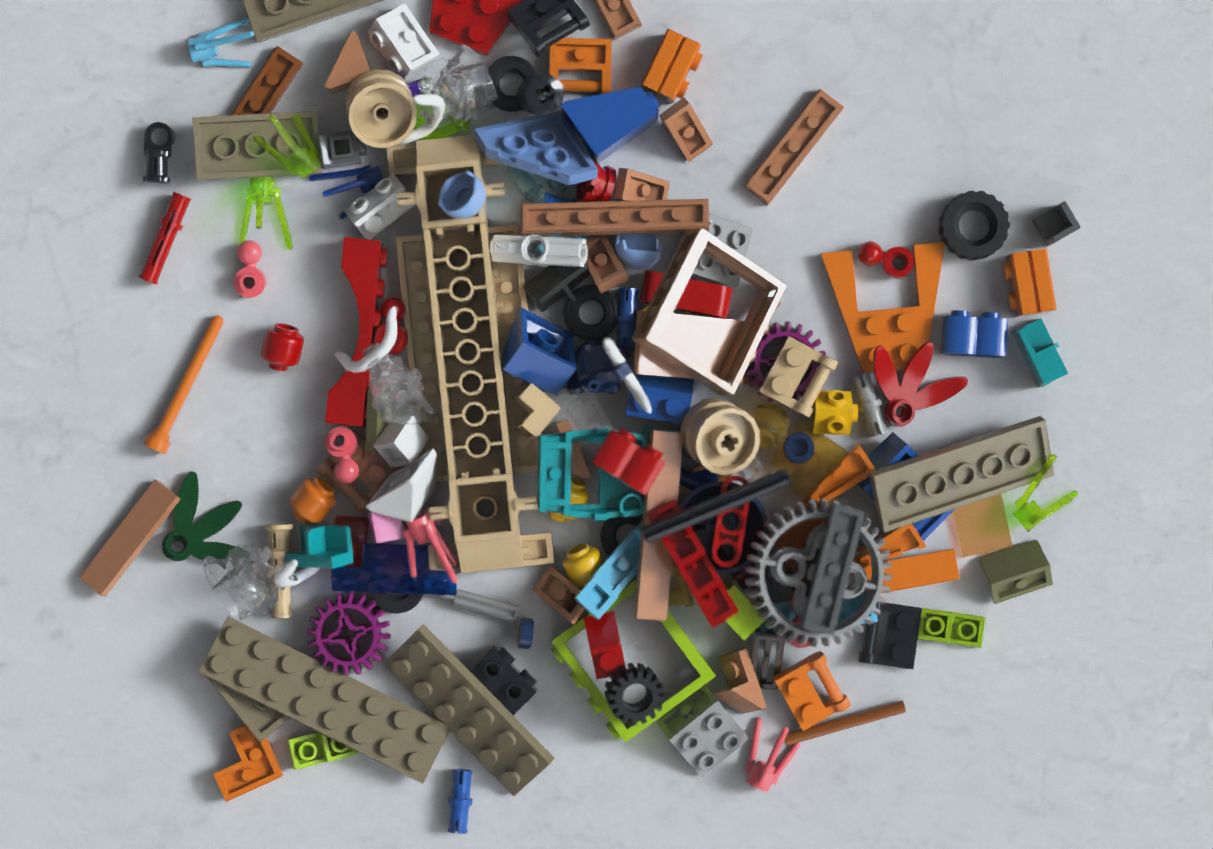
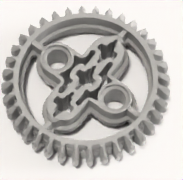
(805, 569)

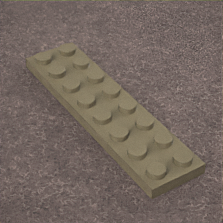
(324, 700)

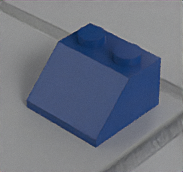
(539, 352)
(667, 396)

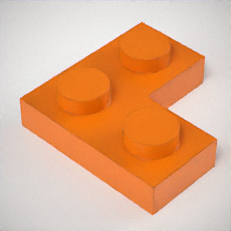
(254, 770)

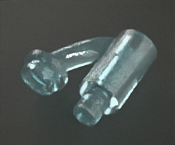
(530, 186)

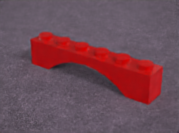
(362, 266)

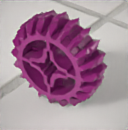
(764, 361)
(345, 619)

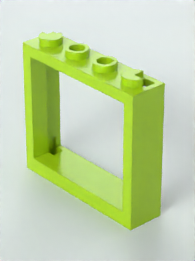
(597, 699)

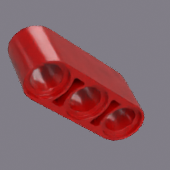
(696, 298)
(732, 537)

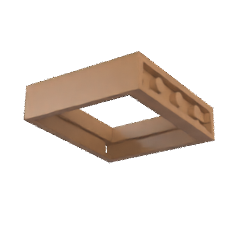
(669, 291)

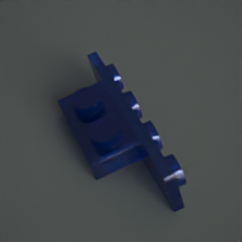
(388, 571)

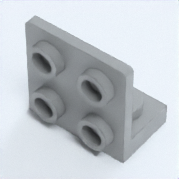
(731, 234)
(702, 730)

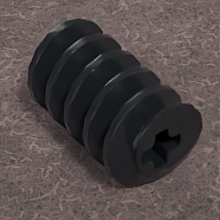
(550, 88)

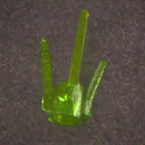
(303, 160)
(261, 193)
(1031, 513)

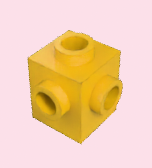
(833, 413)

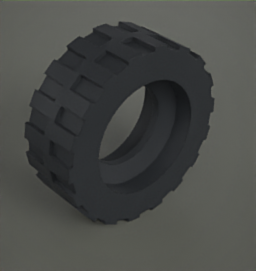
(990, 208)

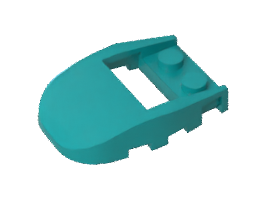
(554, 479)

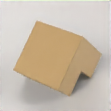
(539, 408)

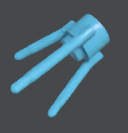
(206, 46)

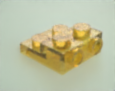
(808, 475)

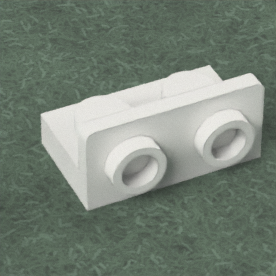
(402, 41)
(378, 207)

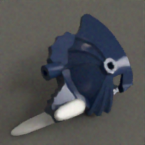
(601, 369)

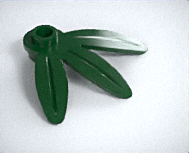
(193, 535)

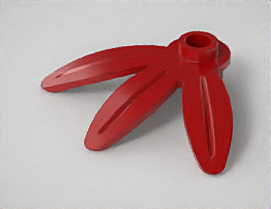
(913, 375)

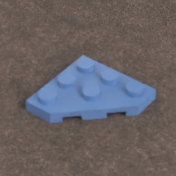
(539, 146)

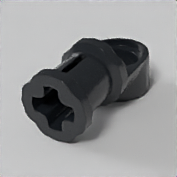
(157, 155)

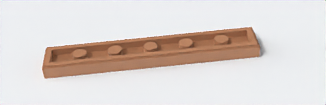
(614, 217)
(654, 559)

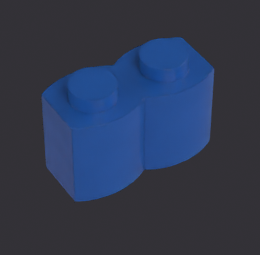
(974, 335)

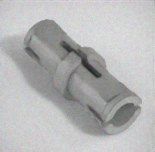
(869, 405)

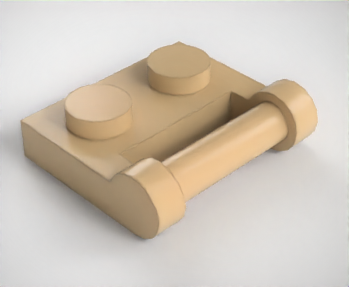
(788, 372)

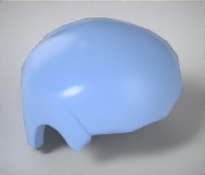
(462, 195)
(637, 250)

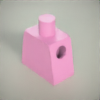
(387, 528)

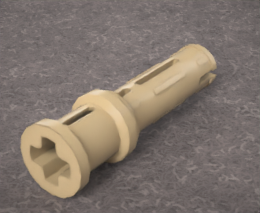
(280, 544)

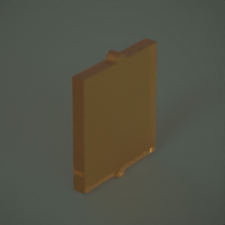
(982, 526)

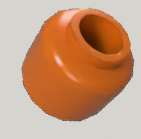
(312, 500)

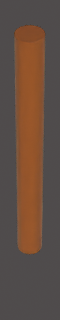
(845, 722)

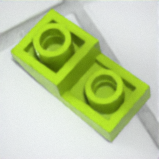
(952, 627)
(315, 749)

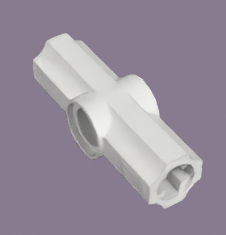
(555, 250)

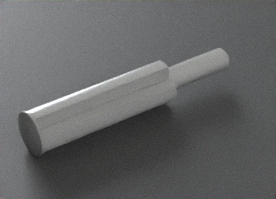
(483, 605)

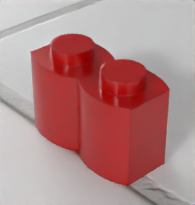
(629, 461)

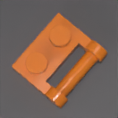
(582, 55)
(802, 696)

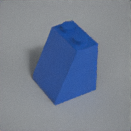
(610, 119)

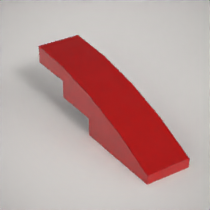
(696, 570)

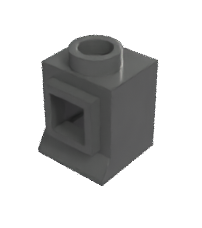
(328, 154)

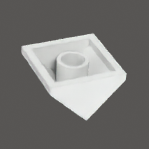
(407, 489)

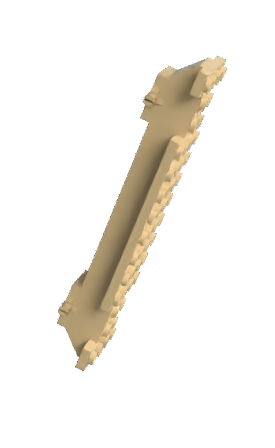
(456, 332)

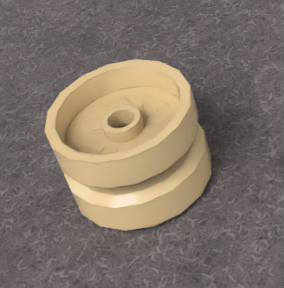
(396, 114)
(720, 436)

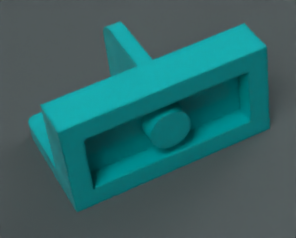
(1040, 352)
(323, 546)

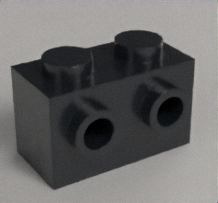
(504, 679)

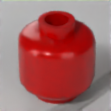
(282, 346)

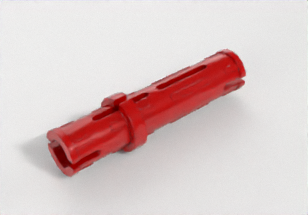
(179, 205)

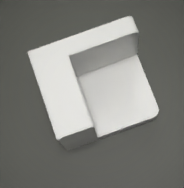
(401, 444)

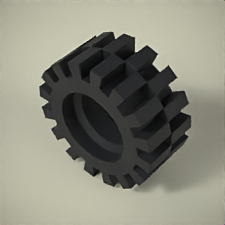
(622, 681)

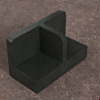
(554, 284)

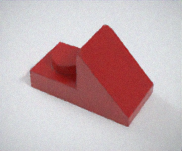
(604, 644)

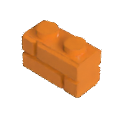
(671, 66)
(1029, 282)

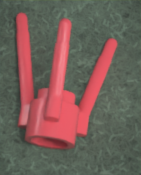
(425, 530)
(764, 773)

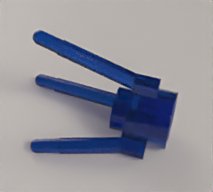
(367, 180)

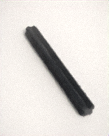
(716, 505)

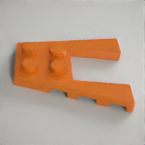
(896, 329)
(846, 474)

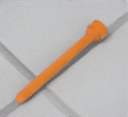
(159, 438)

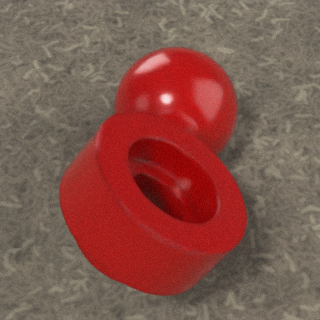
(871, 253)
(402, 336)

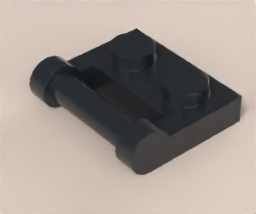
(535, 15)
(900, 637)

